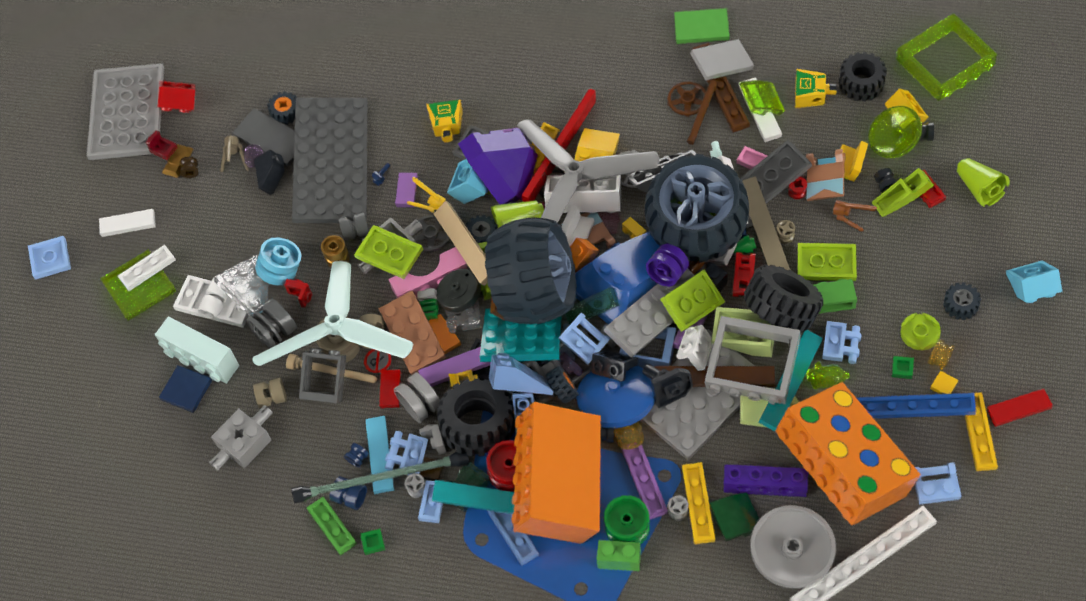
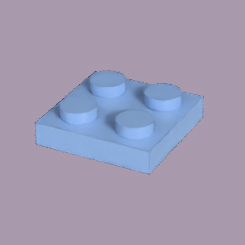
(49, 257)

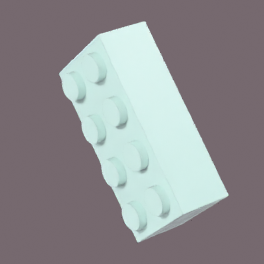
(197, 350)

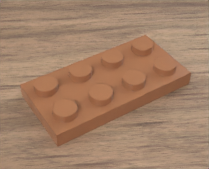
(407, 320)

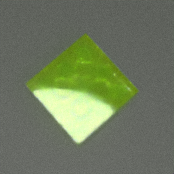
(142, 296)

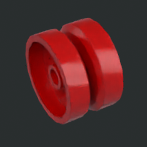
(501, 465)

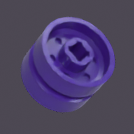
(667, 265)

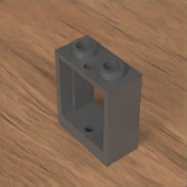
(305, 392)

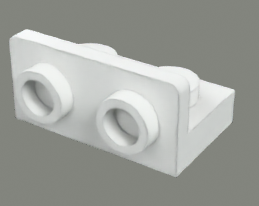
(696, 346)

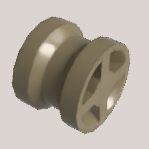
(782, 228)

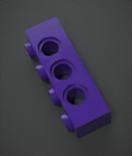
(765, 480)

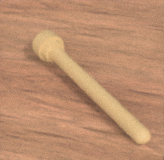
(295, 362)

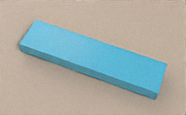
(378, 449)

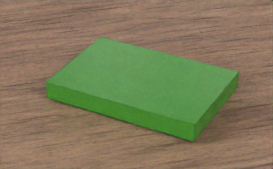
(701, 26)

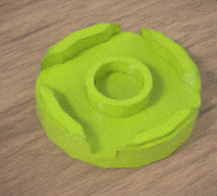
(920, 331)

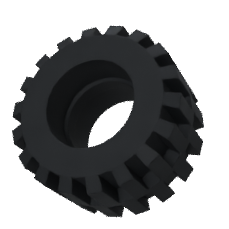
(866, 65)

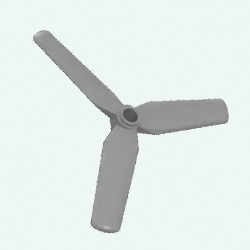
(587, 169)

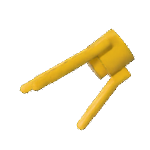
(434, 200)

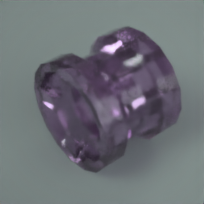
(250, 152)

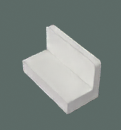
(576, 225)

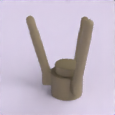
(231, 146)

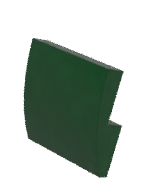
(735, 516)

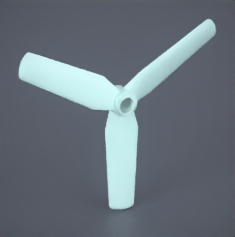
(336, 323)

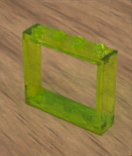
(951, 23)

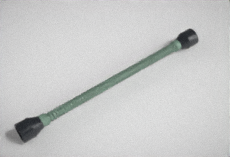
(303, 493)

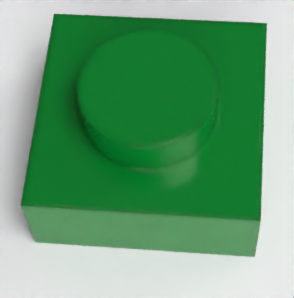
(902, 367)
(372, 541)

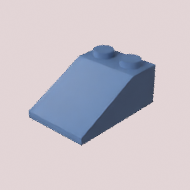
(512, 375)

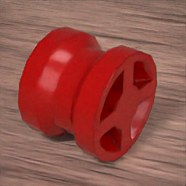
(798, 192)

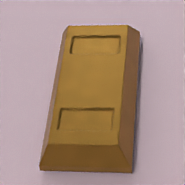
(173, 165)

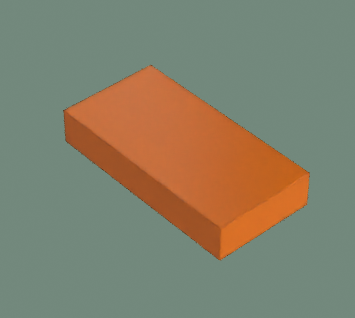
(447, 340)

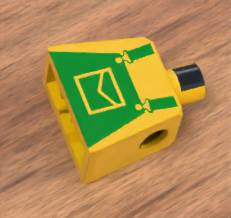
(812, 88)
(446, 118)

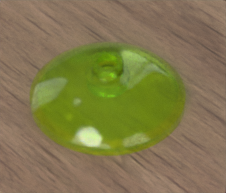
(889, 127)

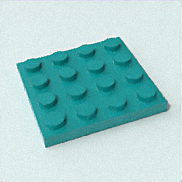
(520, 340)

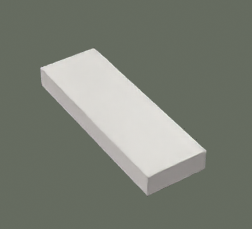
(127, 222)
(146, 267)

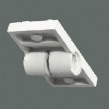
(209, 301)

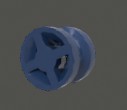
(356, 455)

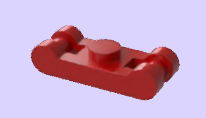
(743, 272)

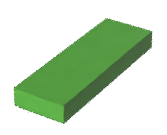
(331, 525)

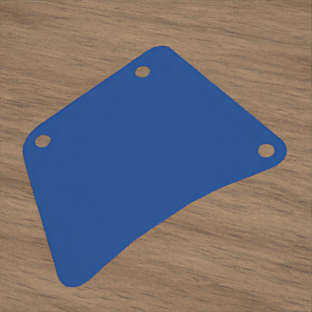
(563, 562)

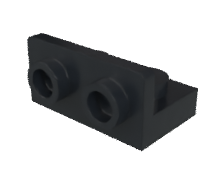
(612, 364)

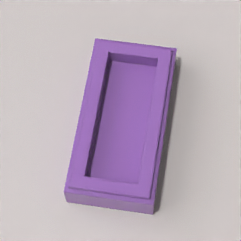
(406, 189)

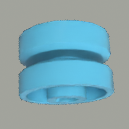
(278, 261)

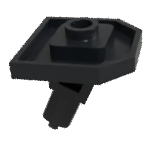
(668, 385)

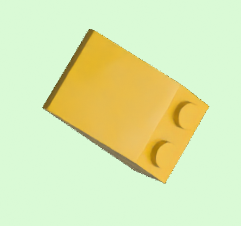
(596, 144)

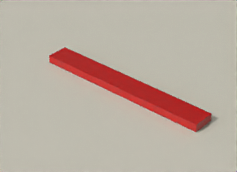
(563, 140)

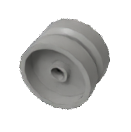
(417, 397)

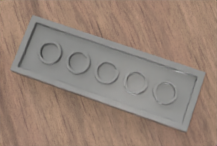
(643, 319)

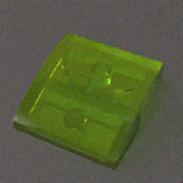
(762, 97)

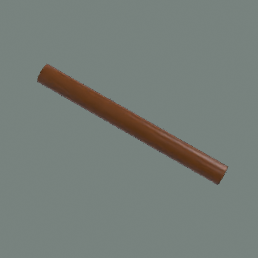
(701, 113)

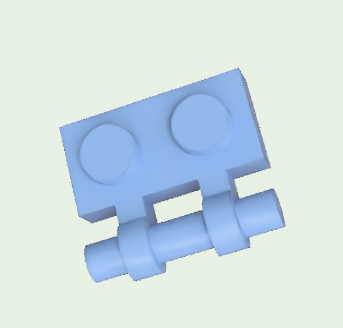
(835, 339)
(413, 453)

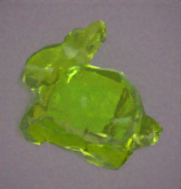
(826, 376)

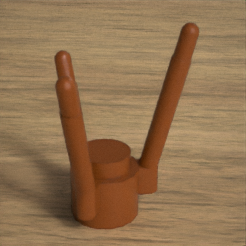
(843, 209)

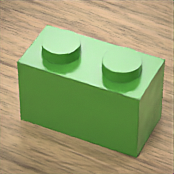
(837, 295)
(618, 555)

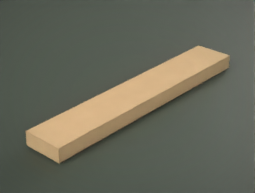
(463, 240)

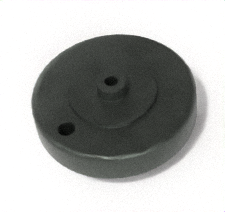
(458, 290)

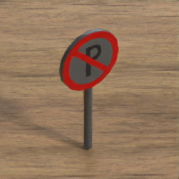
(377, 361)

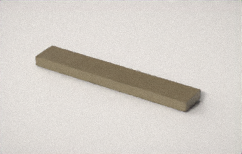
(764, 226)

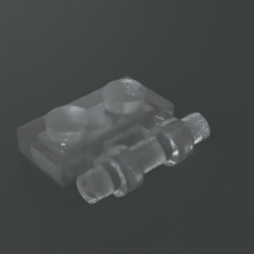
(469, 318)

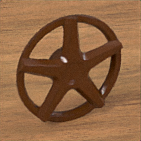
(687, 98)

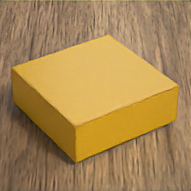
(944, 383)

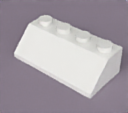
(591, 194)

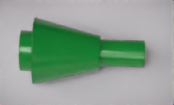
(745, 245)

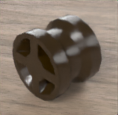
(189, 167)

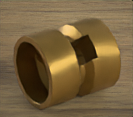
(334, 250)

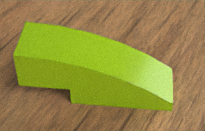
(902, 192)

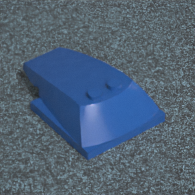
(621, 268)

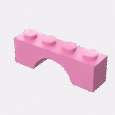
(449, 261)

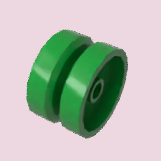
(627, 520)

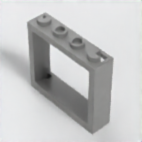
(761, 331)

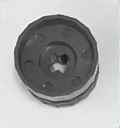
(268, 327)

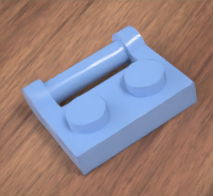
(579, 342)
(940, 489)

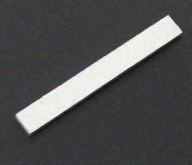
(868, 557)

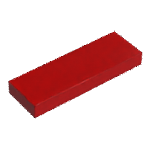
(1019, 407)

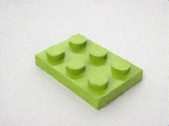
(388, 251)
(826, 261)
(692, 300)

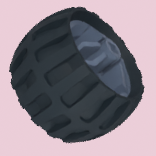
(703, 188)
(530, 271)

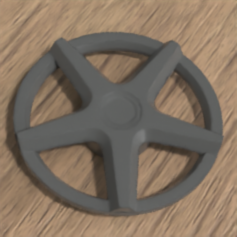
(430, 233)

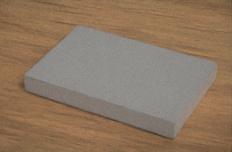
(722, 59)

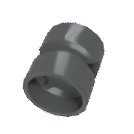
(354, 226)

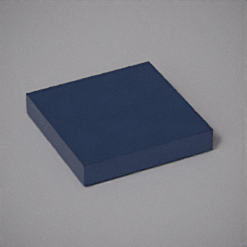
(185, 389)

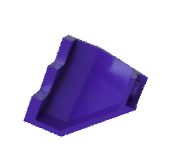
(501, 161)

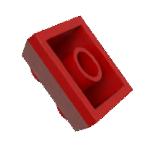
(176, 96)

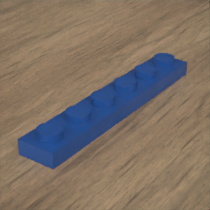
(919, 405)

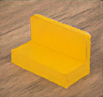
(905, 98)
(854, 160)

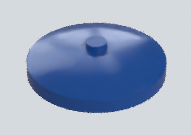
(614, 400)

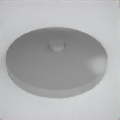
(793, 546)

